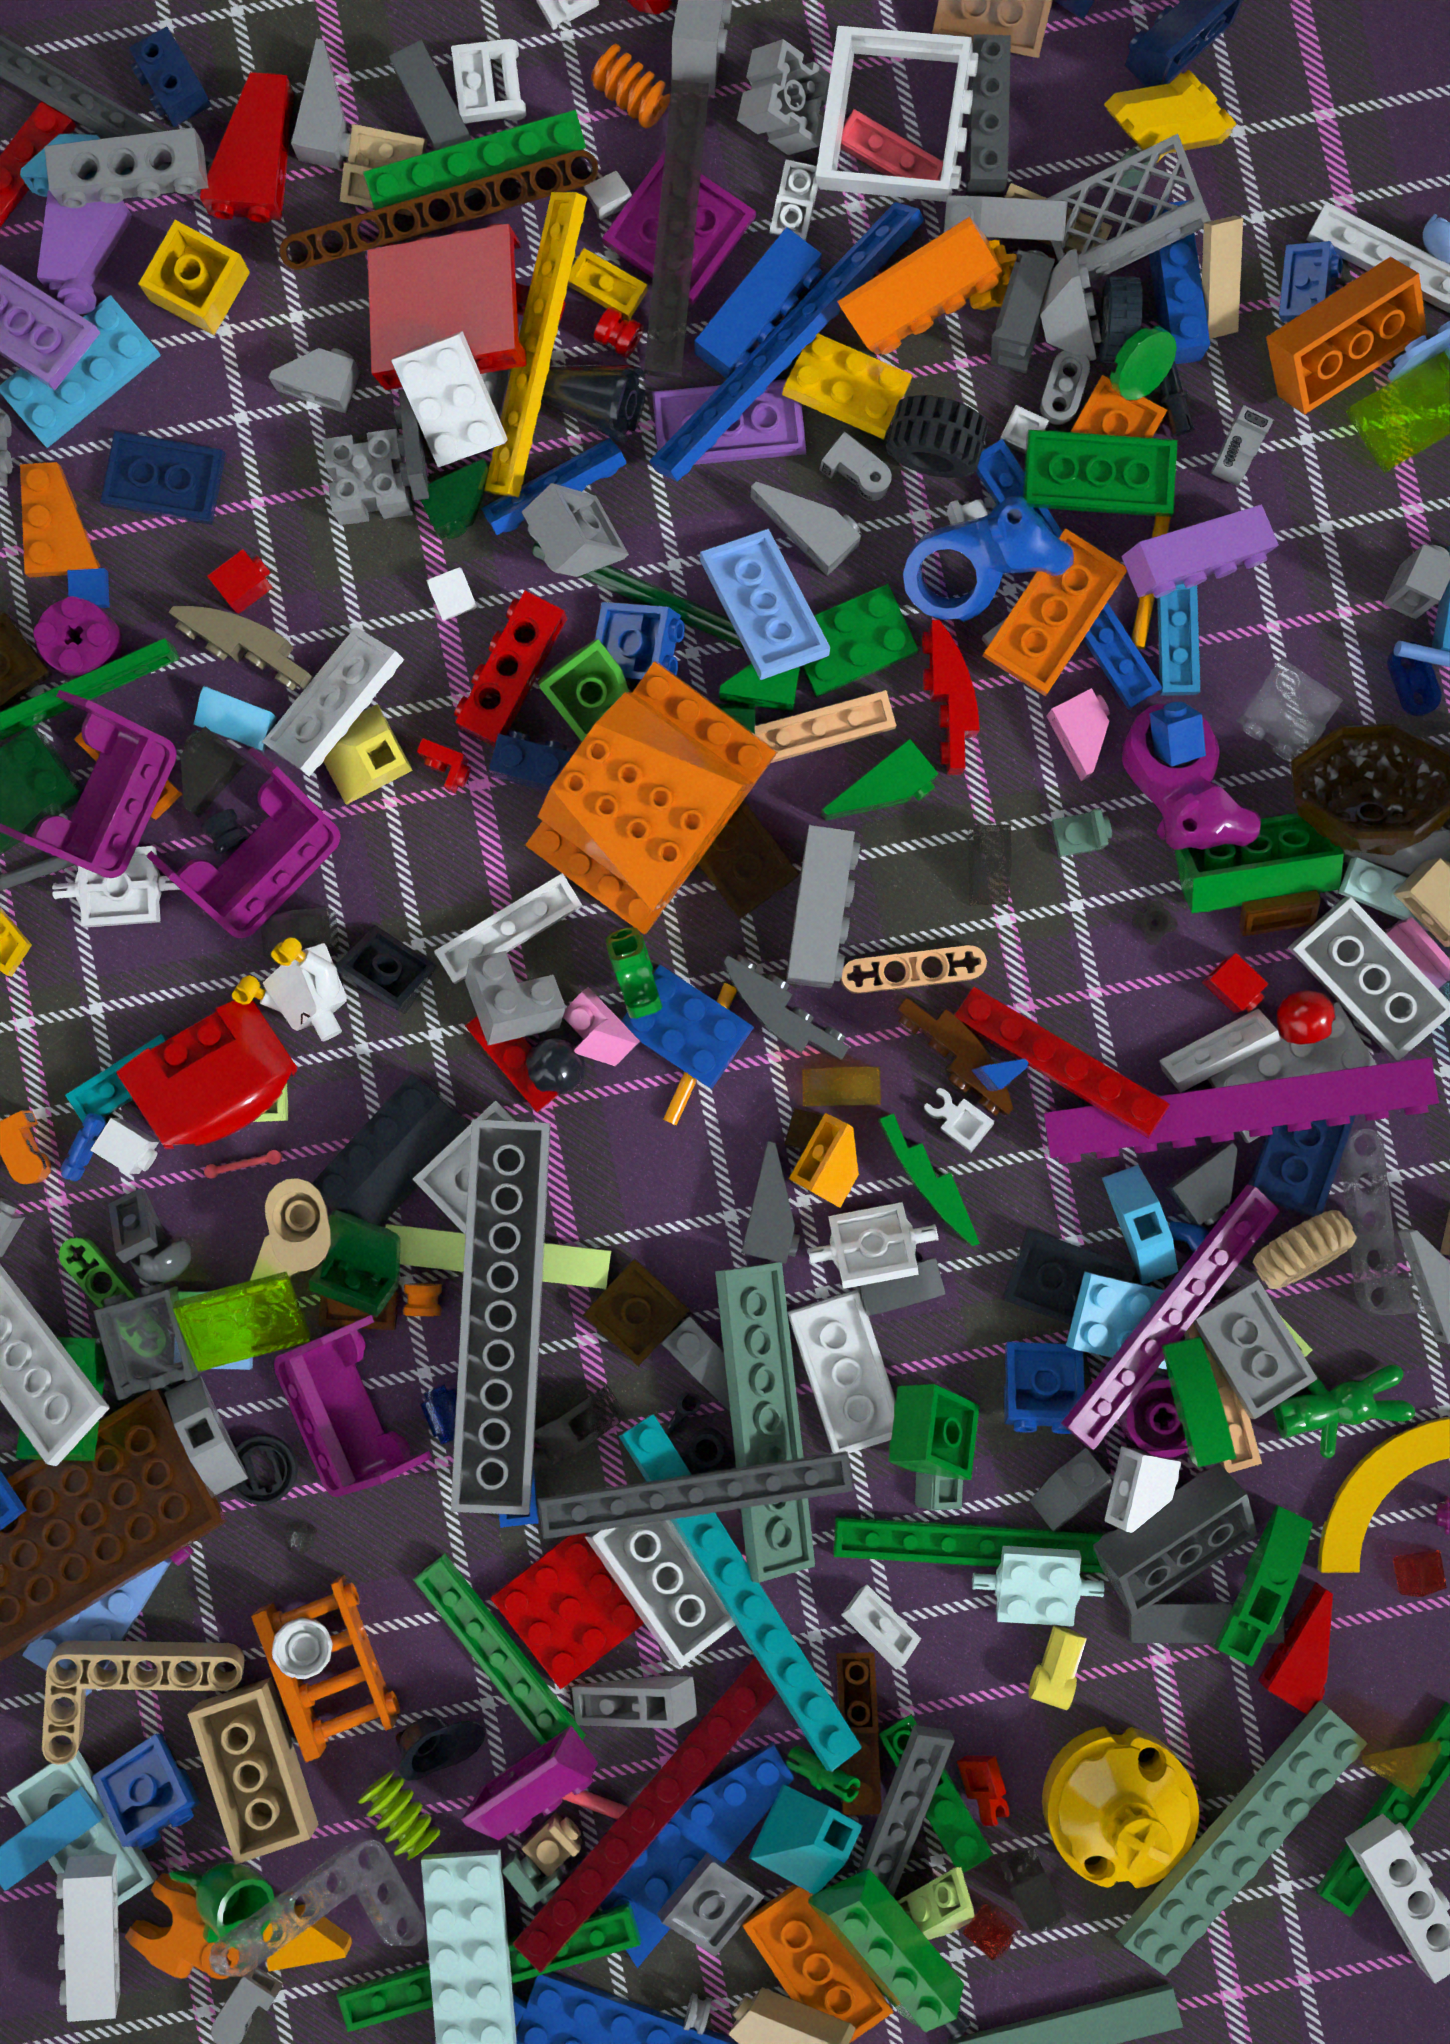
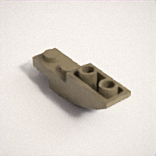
(234, 635)

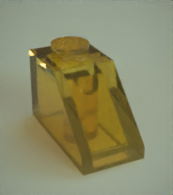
(841, 1086)

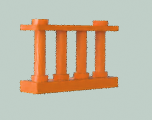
(300, 1697)

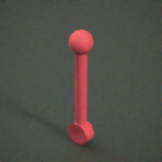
(273, 1157)

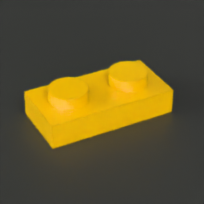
(606, 284)

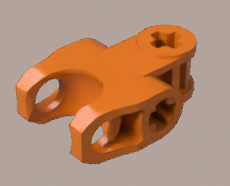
(182, 1944)

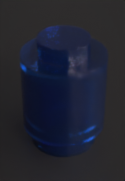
(440, 1412)

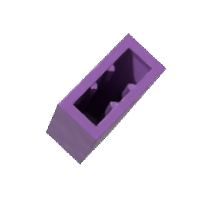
(78, 240)

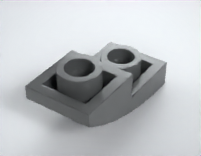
(904, 1291)

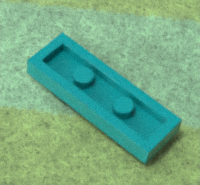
(105, 1090)

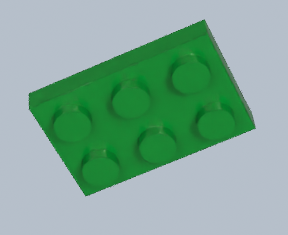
(862, 639)

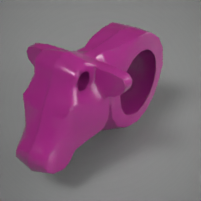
(1191, 805)

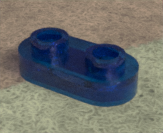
(1418, 679)

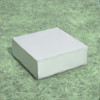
(1018, 426)

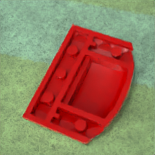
(210, 1077)

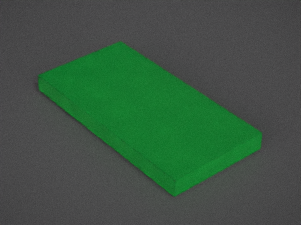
(1100, 473)

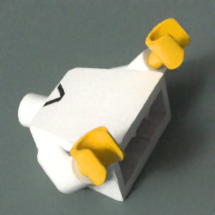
(301, 989)

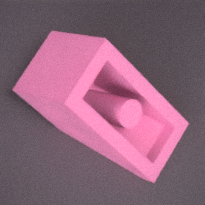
(1081, 729)

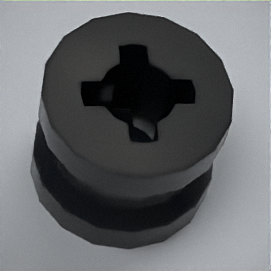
(224, 831)

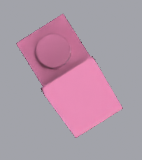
(603, 1032)

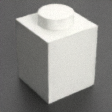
(126, 1146)

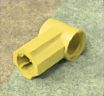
(1055, 1678)

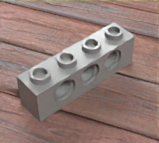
(71, 162)

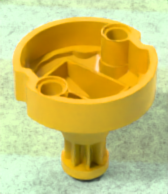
(1120, 1808)

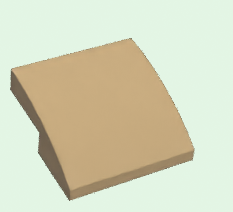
(370, 150)

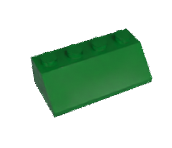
(1280, 862)
(891, 1949)

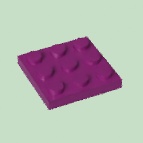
(719, 227)

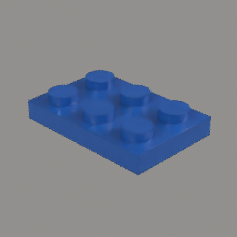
(690, 1029)

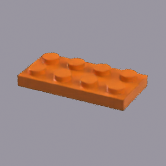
(1055, 616)
(814, 1962)

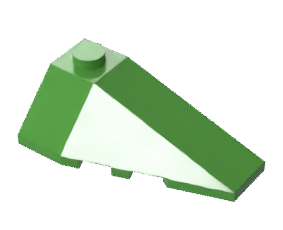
(584, 686)

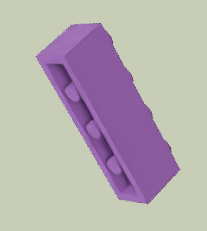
(1200, 551)

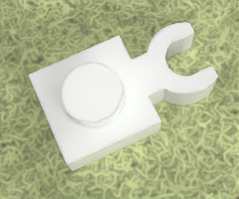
(963, 1122)

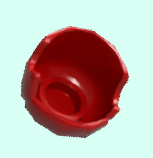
(1305, 1017)

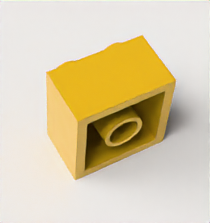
(194, 277)

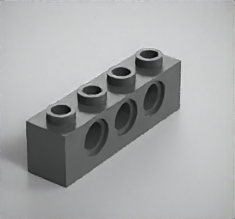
(989, 117)

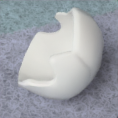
(302, 1648)

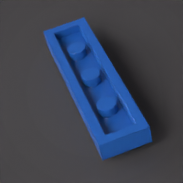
(577, 473)

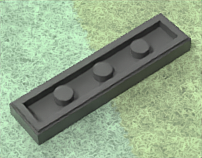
(1186, 1623)

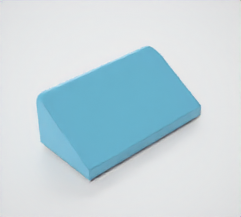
(234, 718)

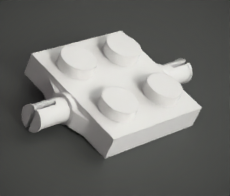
(119, 900)
(873, 1245)

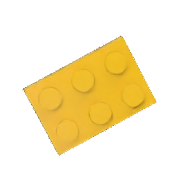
(847, 385)

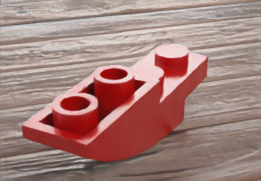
(950, 683)

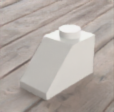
(1140, 1488)

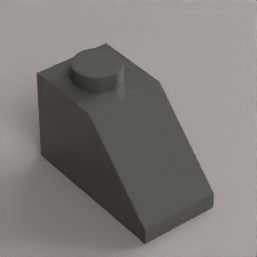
(1206, 1186)
(1071, 1490)

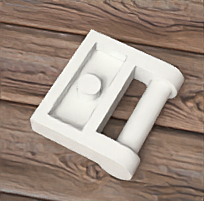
(476, 85)

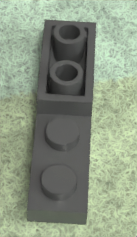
(767, 1002)

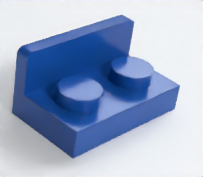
(1308, 277)

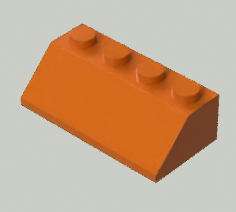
(923, 287)

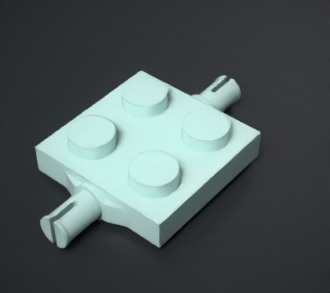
(1038, 1585)

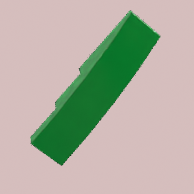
(939, 1190)

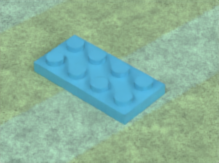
(104, 368)

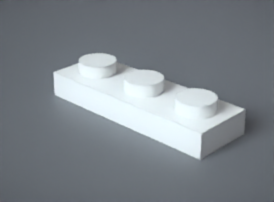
(1219, 1050)

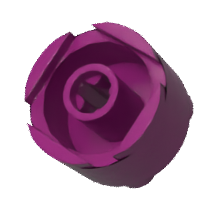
(67, 622)
(1141, 1429)

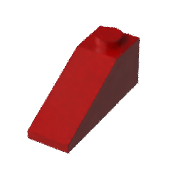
(1301, 1662)

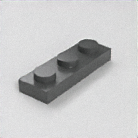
(412, 448)

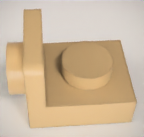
(553, 1843)

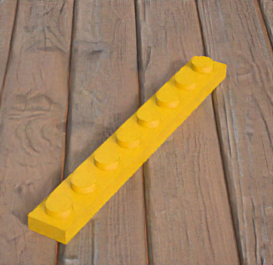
(537, 338)

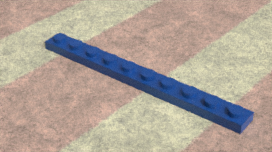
(786, 341)

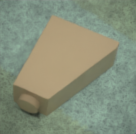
(780, 2020)

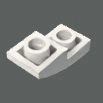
(795, 199)

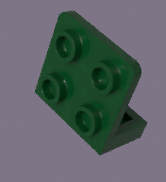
(359, 1265)

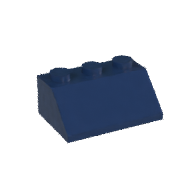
(1178, 38)

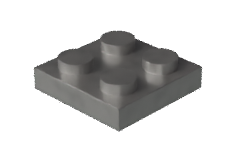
(710, 1904)

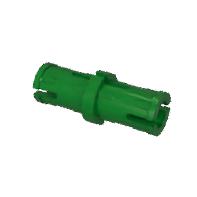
(812, 1768)

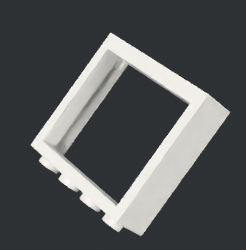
(901, 45)

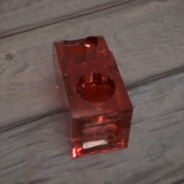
(993, 1931)

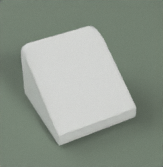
(608, 195)
(451, 593)

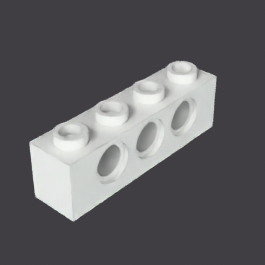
(1375, 1849)

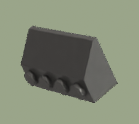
(1179, 1541)

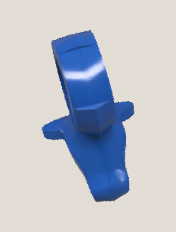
(1000, 543)

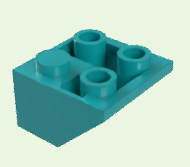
(804, 1840)

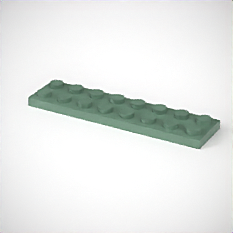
(764, 1411)
(1241, 1839)

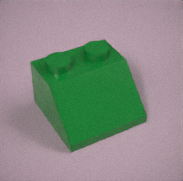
(934, 1431)

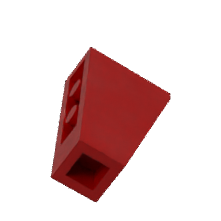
(253, 155)

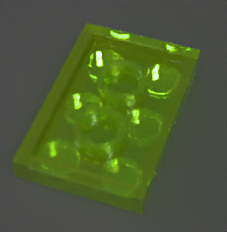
(1406, 414)
(241, 1321)

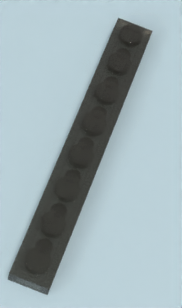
(676, 229)

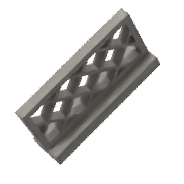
(1143, 237)

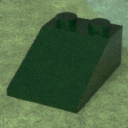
(32, 784)

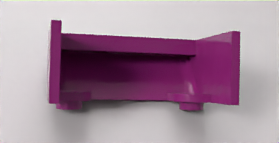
(115, 798)
(267, 864)
(338, 1414)

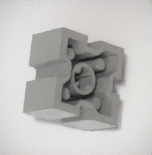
(784, 97)
(366, 477)

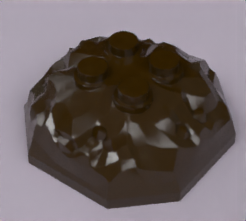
(1372, 788)

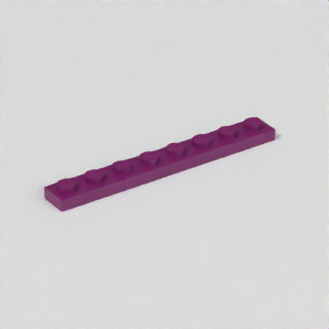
(1170, 1316)

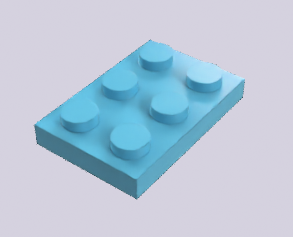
(1108, 1313)

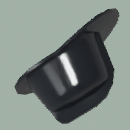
(435, 1745)

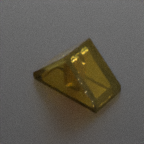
(1404, 1765)

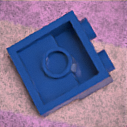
(640, 636)
(1041, 1385)
(145, 1793)

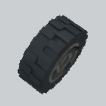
(1119, 314)

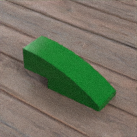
(1198, 1402)

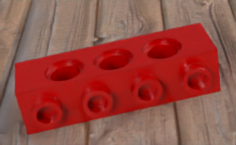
(522, 613)

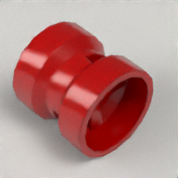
(618, 332)

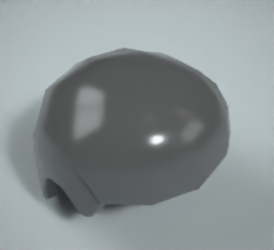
(163, 1262)

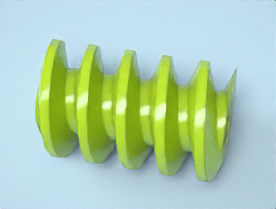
(399, 1815)

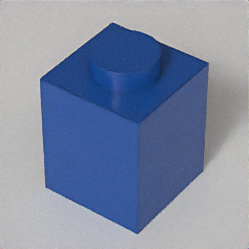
(1177, 733)

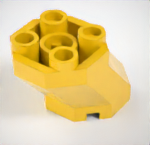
(1172, 109)

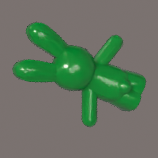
(1345, 1404)

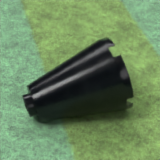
(598, 396)

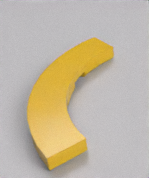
(1369, 1485)

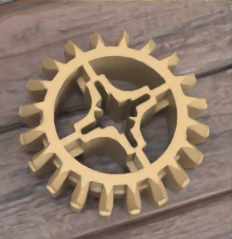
(1304, 1249)

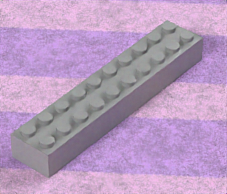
(500, 1317)

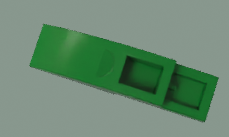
(1267, 1586)
(947, 1809)

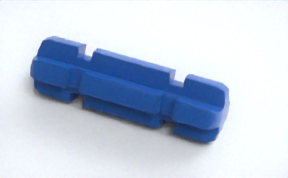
(80, 1151)

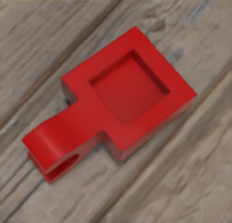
(984, 1782)

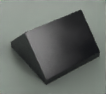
(387, 969)

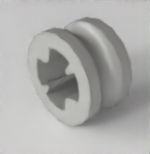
(697, 2014)

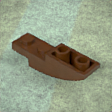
(952, 1037)
(859, 1709)

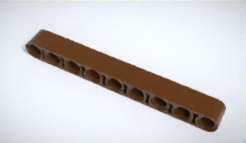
(419, 208)

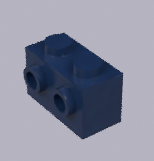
(169, 76)
(527, 762)

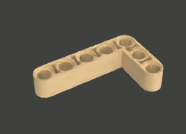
(127, 1676)

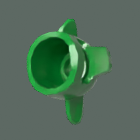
(227, 1896)

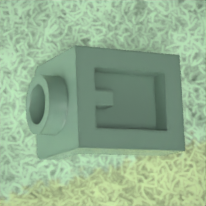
(1081, 833)
(525, 1879)

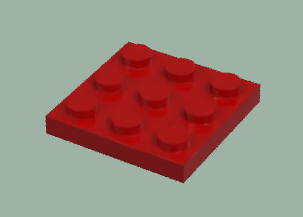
(567, 1609)

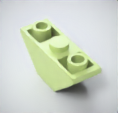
(940, 1905)

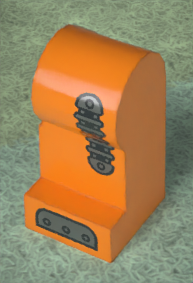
(20, 1150)

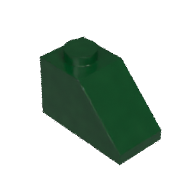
(456, 499)

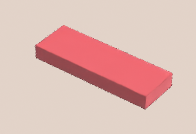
(887, 150)

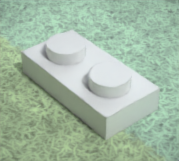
(881, 1627)

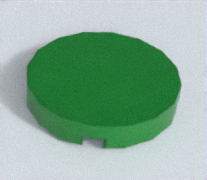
(1143, 362)

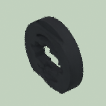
(283, 1485)

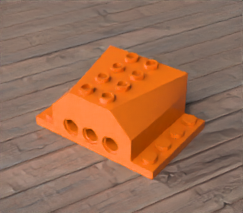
(647, 795)

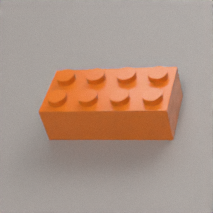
(1347, 335)

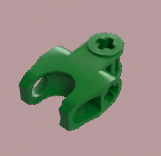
(633, 972)

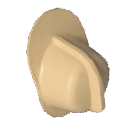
(297, 1224)

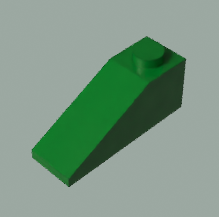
(888, 784)

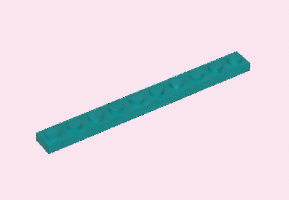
(748, 1605)

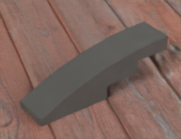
(430, 100)

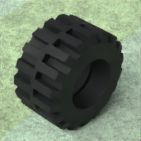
(937, 436)

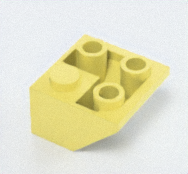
(366, 756)

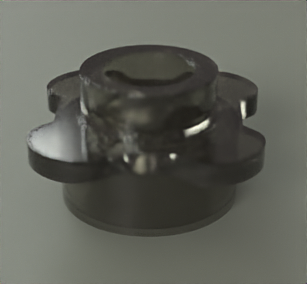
(1165, 922)

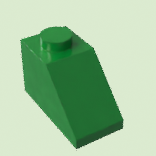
(771, 693)

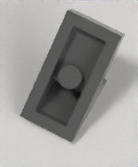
(134, 1225)

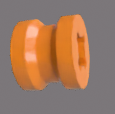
(422, 1299)

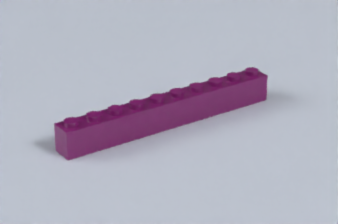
(1252, 1108)

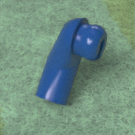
(1189, 1233)

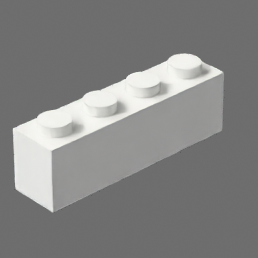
(90, 1937)

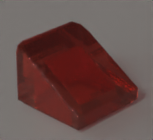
(1420, 1573)

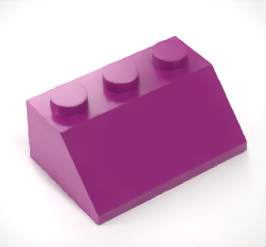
(532, 1786)

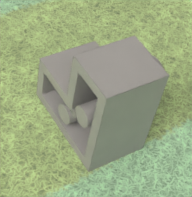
(511, 1008)

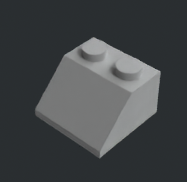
(573, 531)

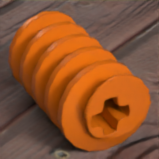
(628, 88)

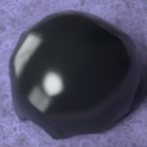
(555, 1066)

